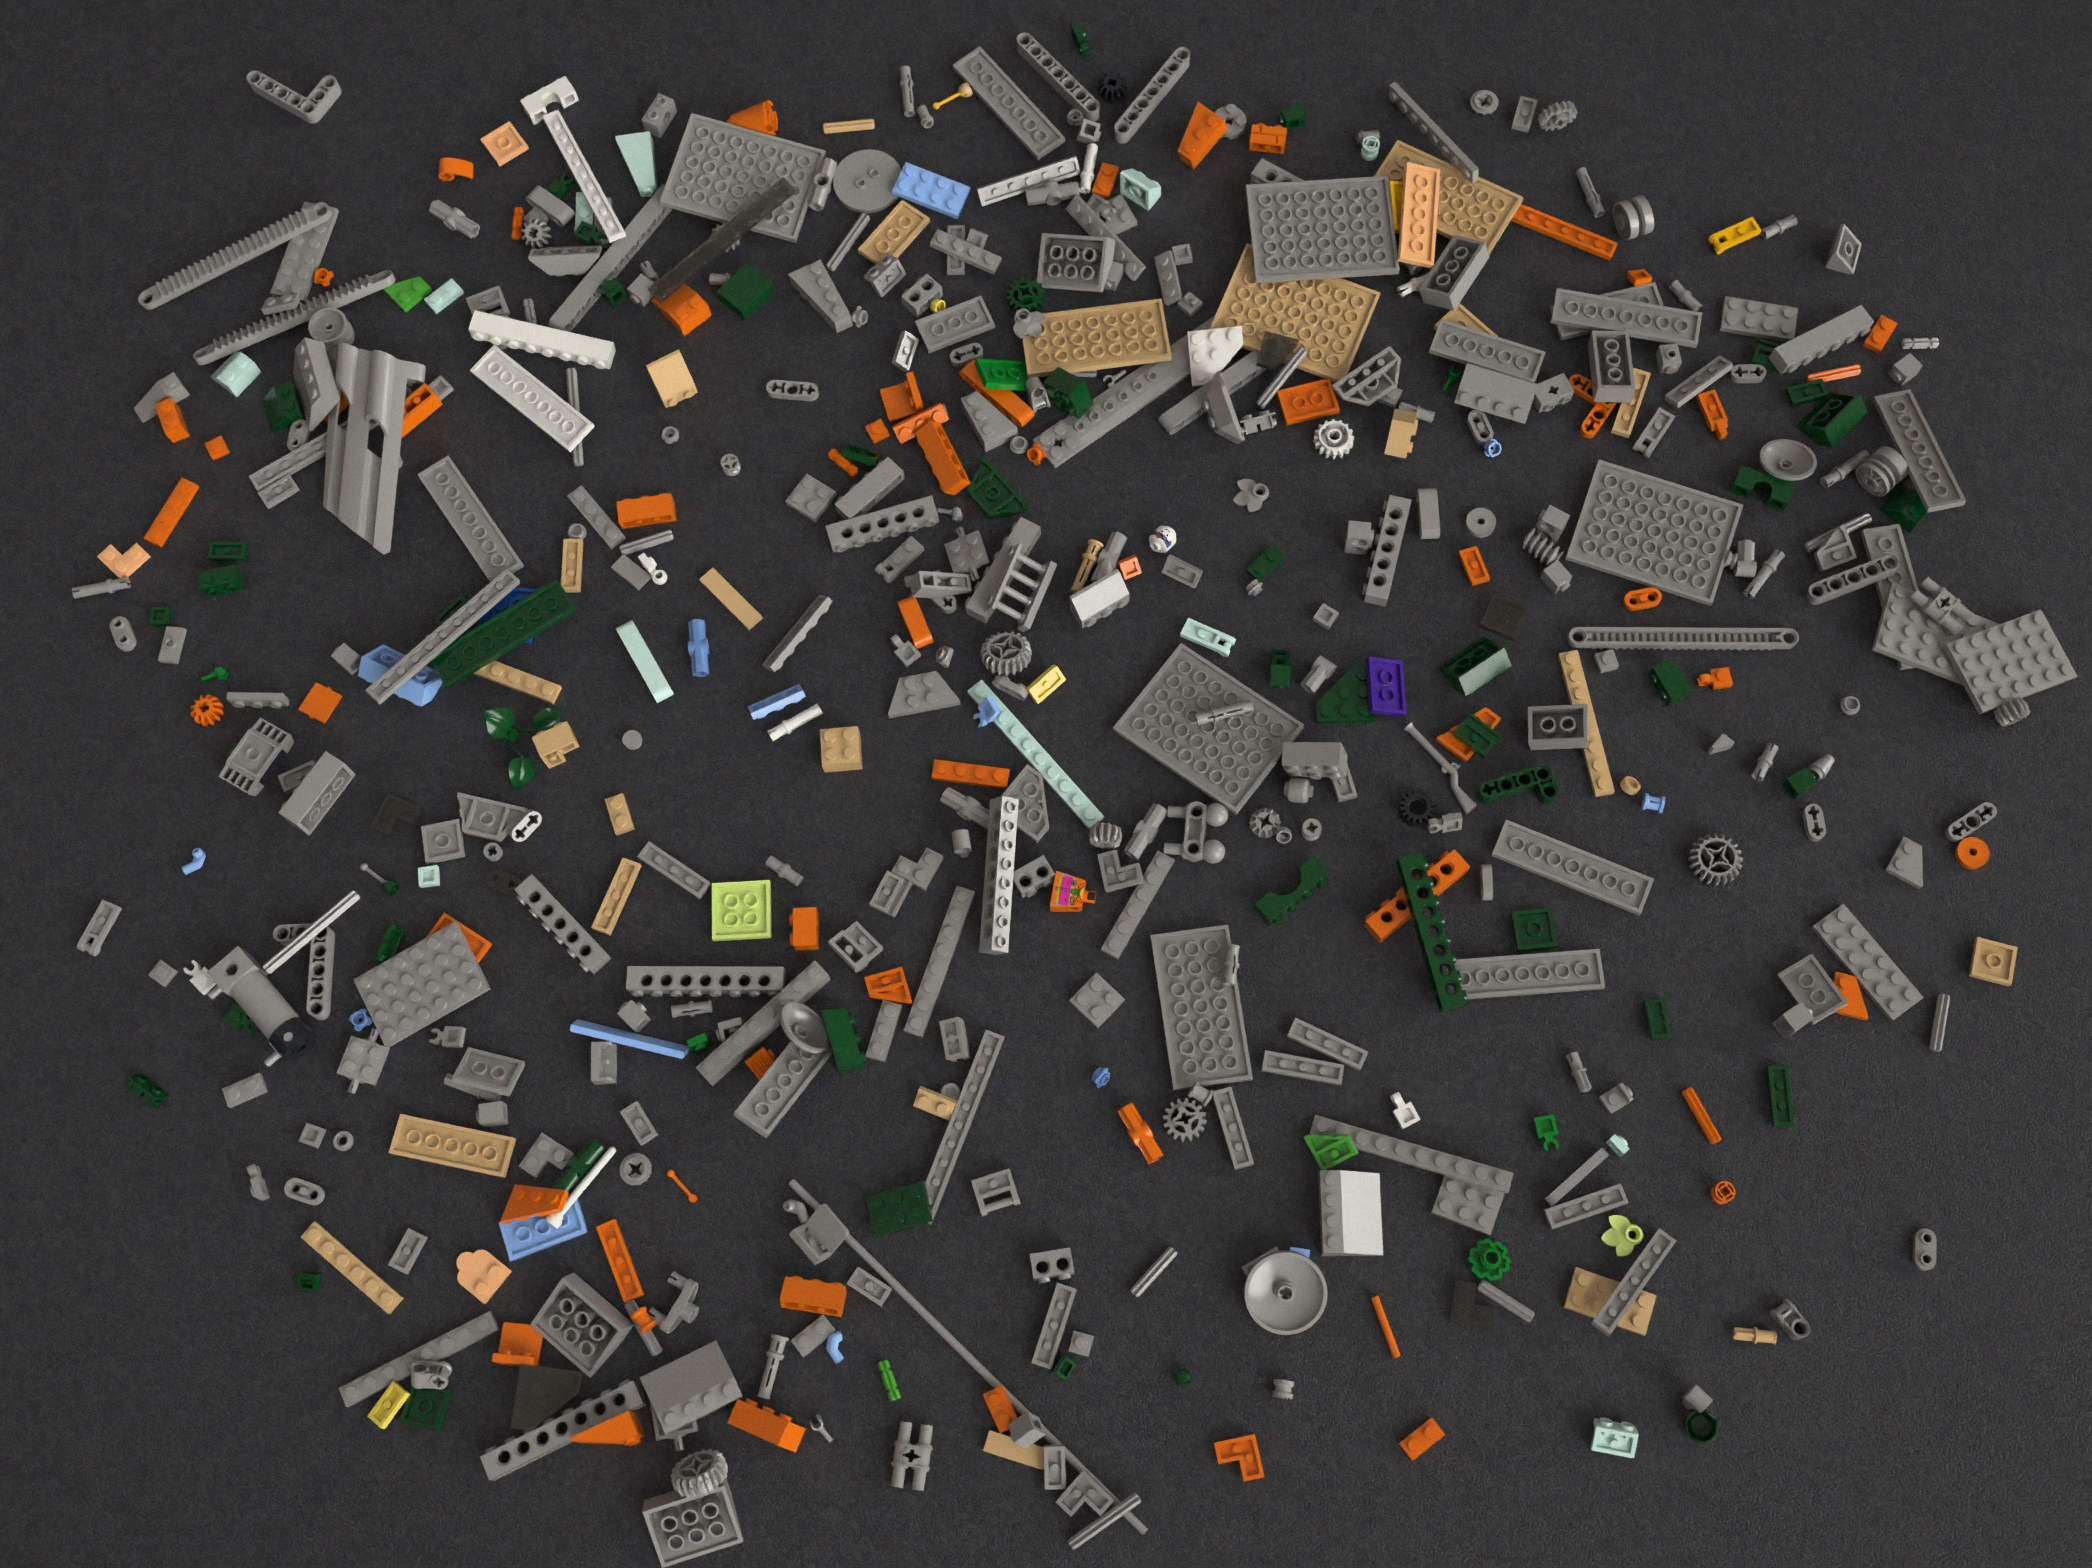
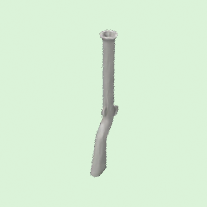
(1465, 801)

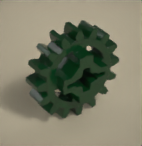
(1025, 295)

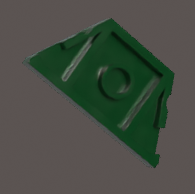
(994, 493)

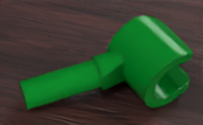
(1451, 377)
(218, 672)

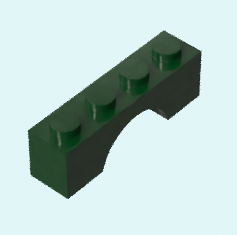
(1273, 906)

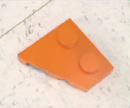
(889, 986)
(1850, 990)

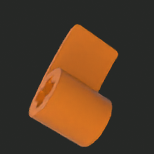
(451, 166)

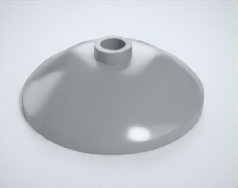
(1788, 459)
(804, 1027)

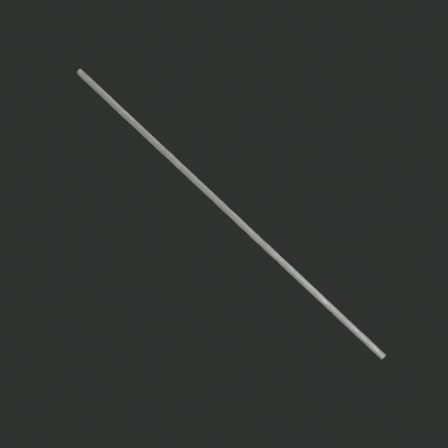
(1129, 1516)

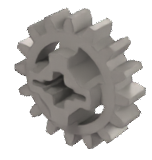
(1557, 115)
(1193, 1117)

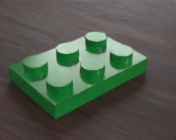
(1002, 374)

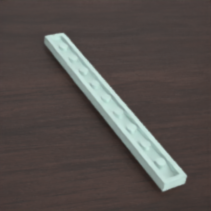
(1039, 759)

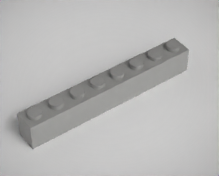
(761, 1024)

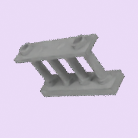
(1039, 588)

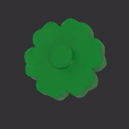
(1489, 1260)

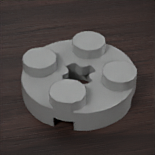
(1238, 120)

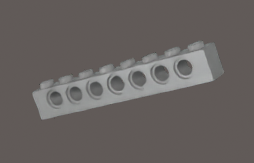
(998, 875)
(638, 974)
(493, 1461)

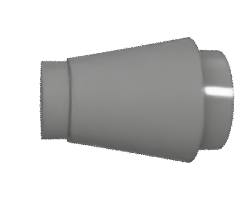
(1821, 766)

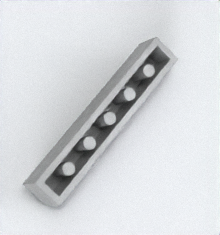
(1821, 340)
(1021, 532)

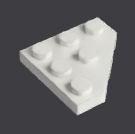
(1212, 351)

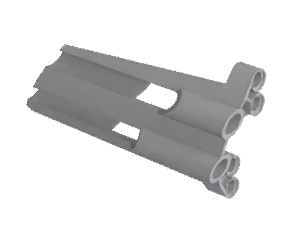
(358, 482)

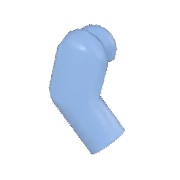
(197, 862)
(832, 1346)

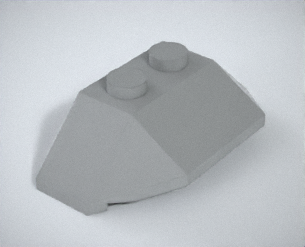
(565, 259)
(1370, 379)
(1221, 410)

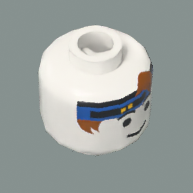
(1162, 539)

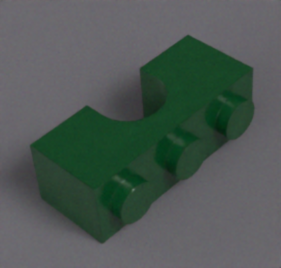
(1777, 490)

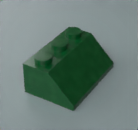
(1833, 418)
(1905, 506)
(1475, 666)
(844, 1040)

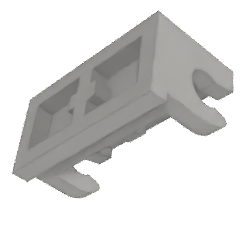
(954, 1039)
(603, 1063)

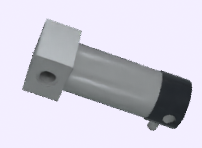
(247, 983)

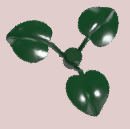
(499, 725)

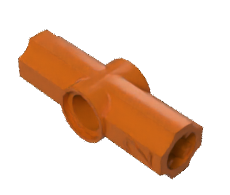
(1140, 1133)

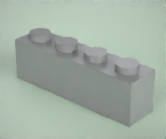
(870, 489)

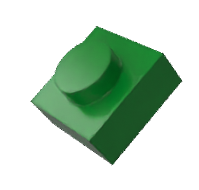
(698, 1043)

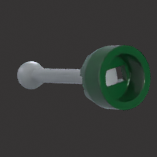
(389, 886)

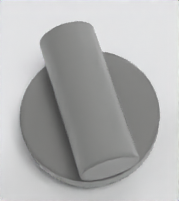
(944, 656)

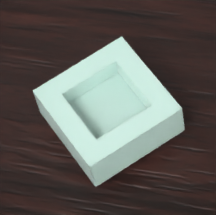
(428, 876)
(1618, 1145)

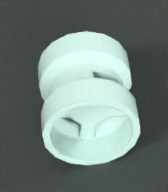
(1370, 148)

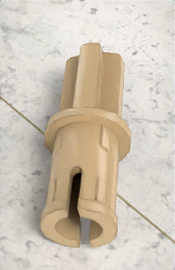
(1754, 1335)

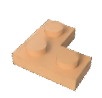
(124, 564)

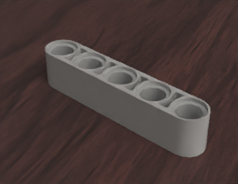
(1859, 573)

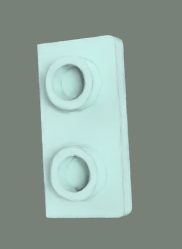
(1614, 1437)

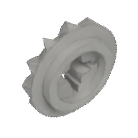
(1481, 96)
(1267, 830)
(626, 1169)

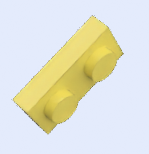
(1045, 683)
(388, 1405)

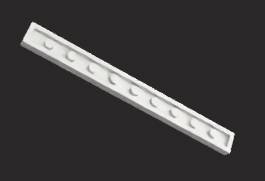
(584, 176)

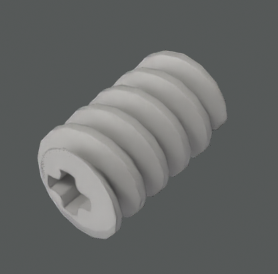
(1540, 548)

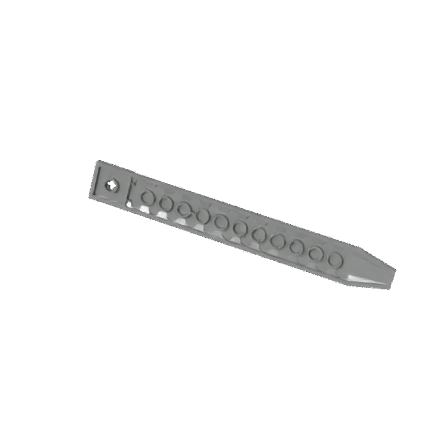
(1117, 403)

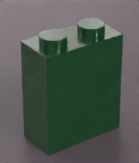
(745, 291)

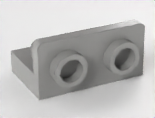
(885, 274)

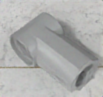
(1745, 563)
(1321, 670)
(961, 842)
(1696, 1399)

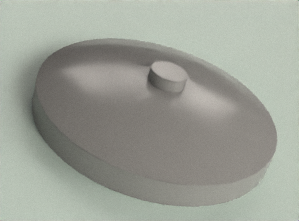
(1285, 1292)

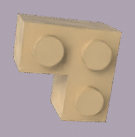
(1401, 429)
(554, 743)

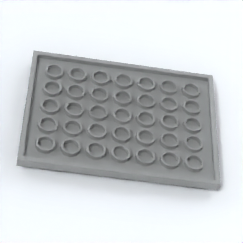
(730, 166)
(1322, 229)
(1654, 532)
(1219, 757)

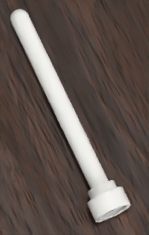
(556, 1219)

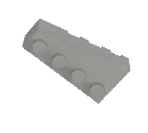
(819, 290)

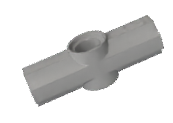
(820, 192)
(1052, 193)
(454, 219)
(1109, 556)
(966, 807)
(1145, 831)

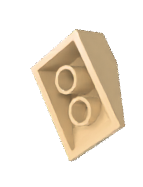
(671, 379)

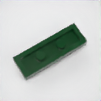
(1780, 1096)

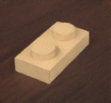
(619, 814)
(935, 1103)

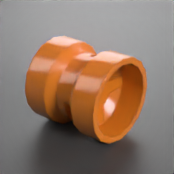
(1719, 1195)

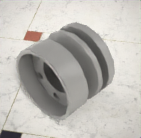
(1882, 471)

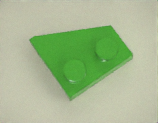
(408, 292)

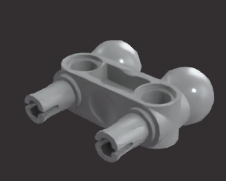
(1195, 832)

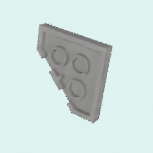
(1032, 808)

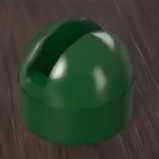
(1183, 1377)

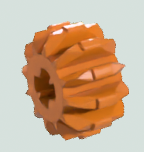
(207, 710)

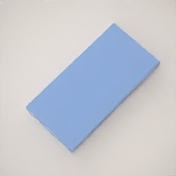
(536, 1233)

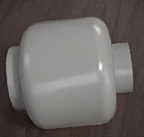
(1298, 790)

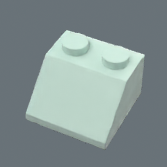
(1139, 188)
(236, 373)

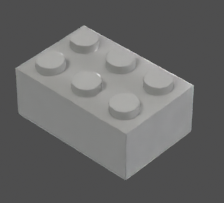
(1558, 727)
(1314, 759)

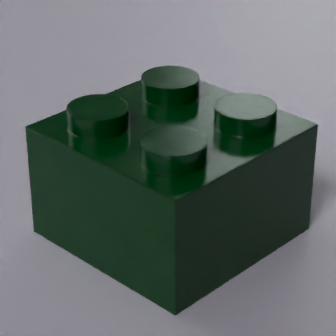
(1068, 393)

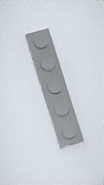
(797, 633)

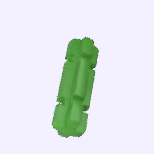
(888, 1379)

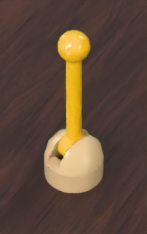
(964, 91)

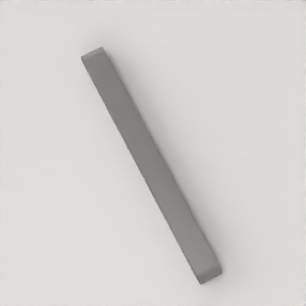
(610, 264)

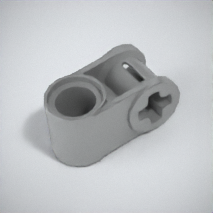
(1036, 394)
(1789, 1319)
(428, 1374)

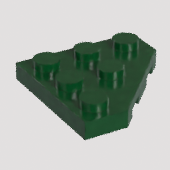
(1346, 700)

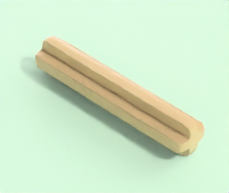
(846, 126)

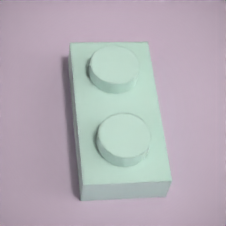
(444, 296)

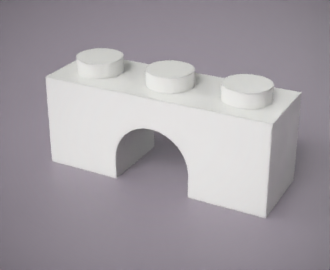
(558, 91)

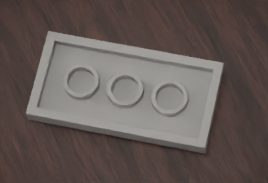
(1758, 319)
(955, 324)

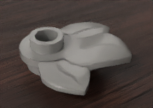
(1029, 325)
(1248, 495)

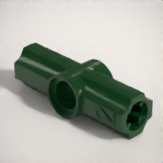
(579, 1166)

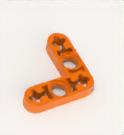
(1600, 407)

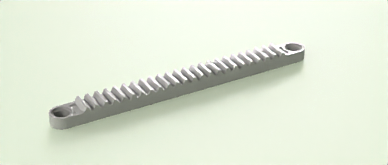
(234, 255)
(293, 317)
(1682, 638)

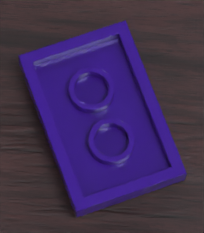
(1386, 686)

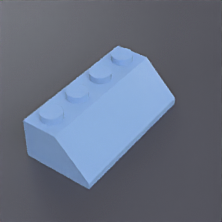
(418, 689)

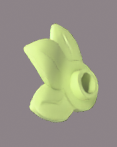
(1619, 1235)

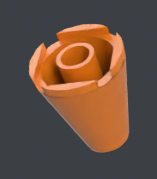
(757, 118)

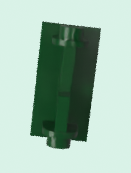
(389, 943)
(141, 1084)

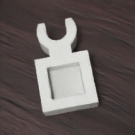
(201, 978)

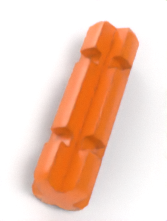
(517, 223)
(842, 462)

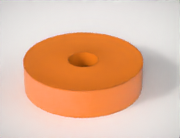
(1978, 847)

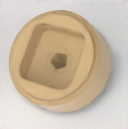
(1630, 785)

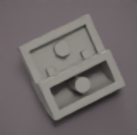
(855, 946)

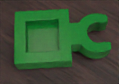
(1546, 1128)

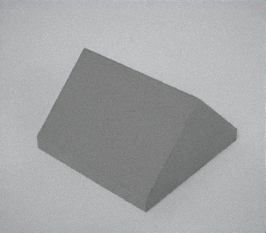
(1844, 251)

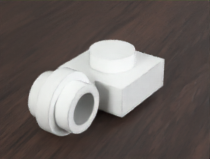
(649, 564)

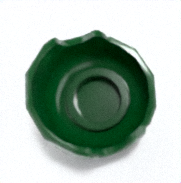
(1701, 1426)

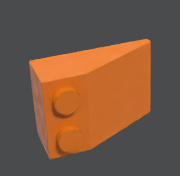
(684, 309)
(619, 1430)

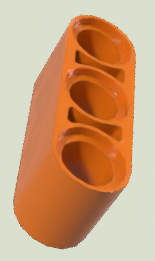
(915, 622)

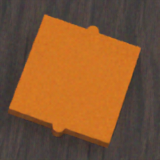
(320, 702)

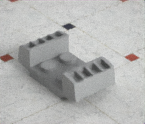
(255, 755)

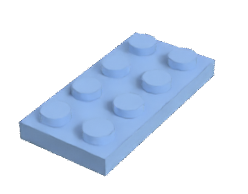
(931, 190)

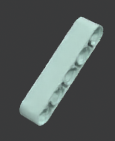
(644, 661)

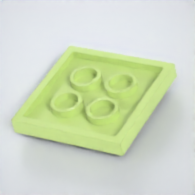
(741, 910)

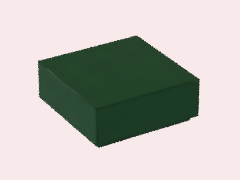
(160, 616)

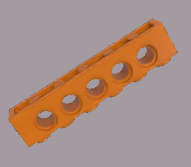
(1381, 930)

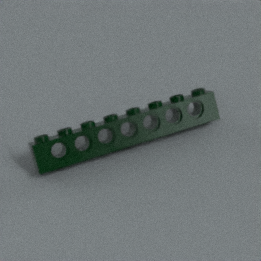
(1444, 1000)

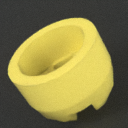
(937, 305)

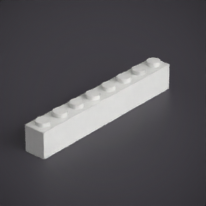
(542, 340)

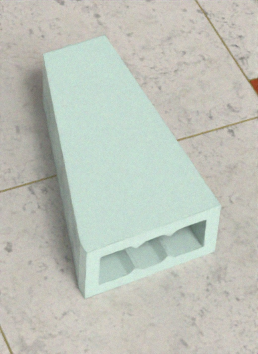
(640, 159)

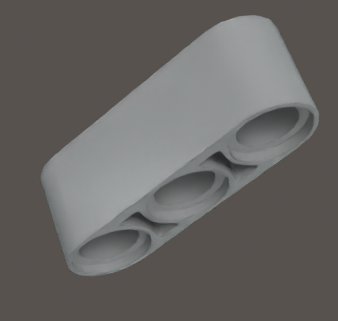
(550, 206)
(1428, 513)

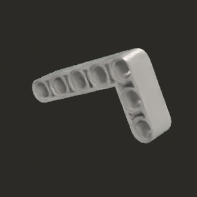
(310, 108)
(315, 964)

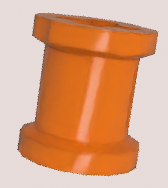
(643, 1320)

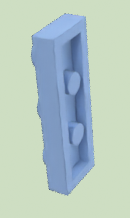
(776, 702)

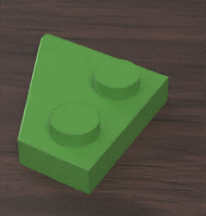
(1330, 1148)

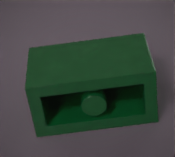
(1669, 682)

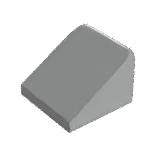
(1721, 744)

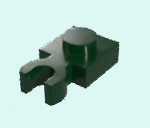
(1078, 36)
(560, 189)
(589, 233)
(238, 1018)

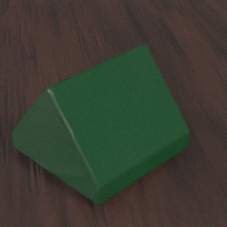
(308, 1281)
(1063, 1367)

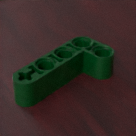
(1516, 787)

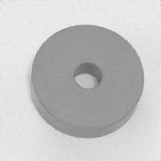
(1477, 529)

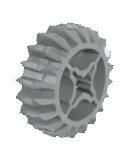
(1006, 653)
(1709, 854)
(699, 1473)

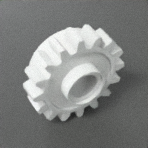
(1336, 430)

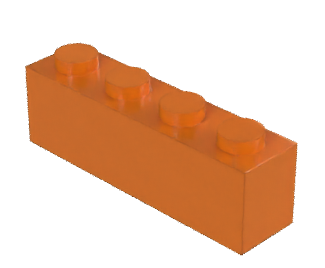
(942, 458)

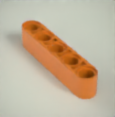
(1003, 400)

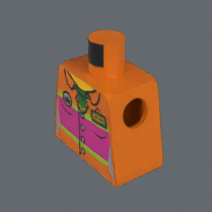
(1069, 894)

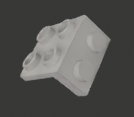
(820, 1234)

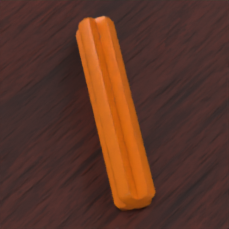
(1834, 374)
(1701, 1115)

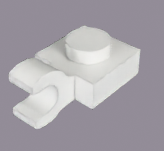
(1405, 1113)

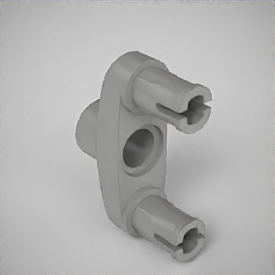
(683, 1307)

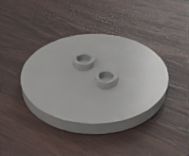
(866, 181)

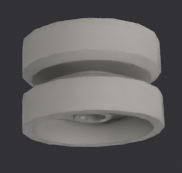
(1633, 217)
(331, 327)

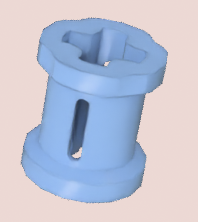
(1653, 803)

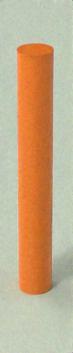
(1385, 1327)

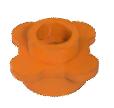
(320, 273)
(1031, 454)

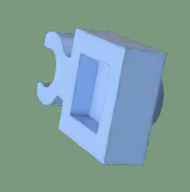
(988, 711)

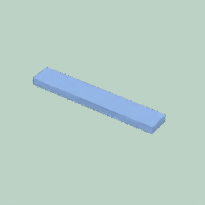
(629, 1039)

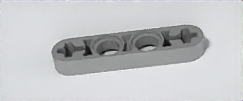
(1577, 1176)

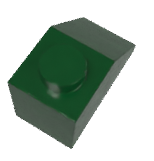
(1280, 668)

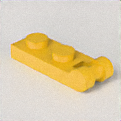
(1734, 235)

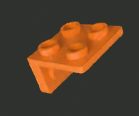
(902, 399)
(518, 1345)

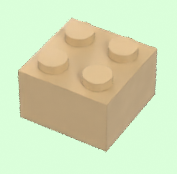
(841, 749)

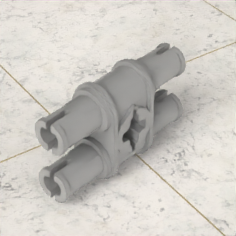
(1949, 604)
(919, 1465)

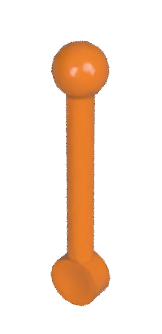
(692, 1198)

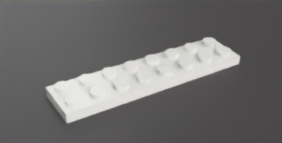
(532, 398)

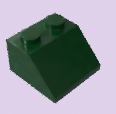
(283, 406)

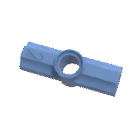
(698, 647)

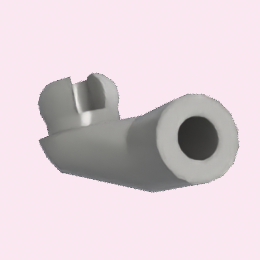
(797, 1208)

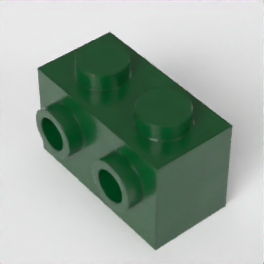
(220, 581)

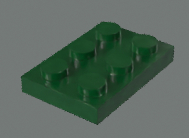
(899, 1208)

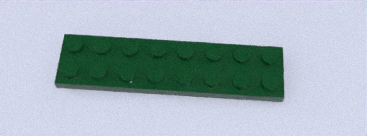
(502, 633)

